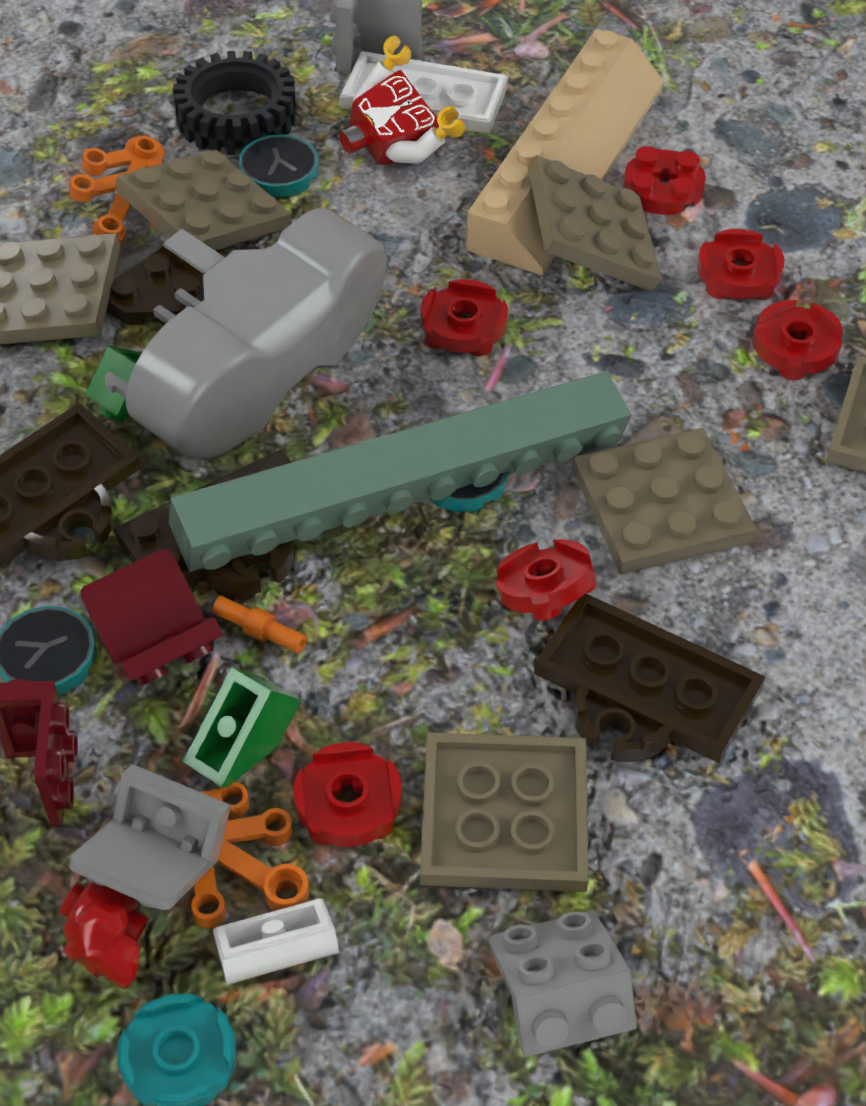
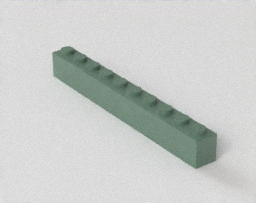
(395, 471)

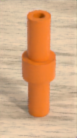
(259, 624)

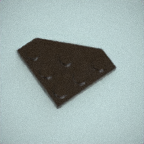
(153, 284)

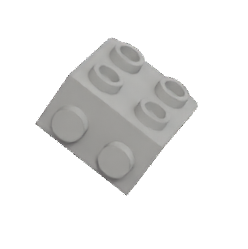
(369, 23)
(157, 840)
(564, 982)

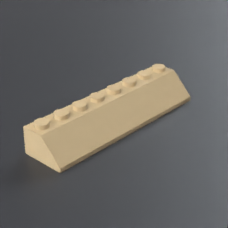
(580, 125)

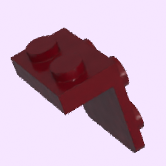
(148, 617)
(38, 727)

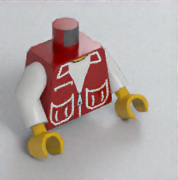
(393, 117)

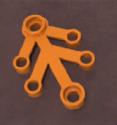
(138, 154)
(245, 866)

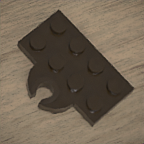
(61, 483)
(153, 533)
(645, 683)

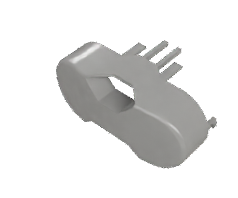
(255, 335)

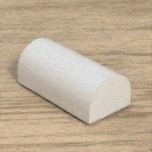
(275, 940)

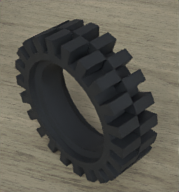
(229, 75)

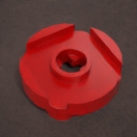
(680, 169)
(725, 279)
(464, 335)
(795, 356)
(545, 578)
(347, 822)

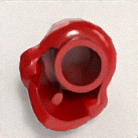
(103, 932)

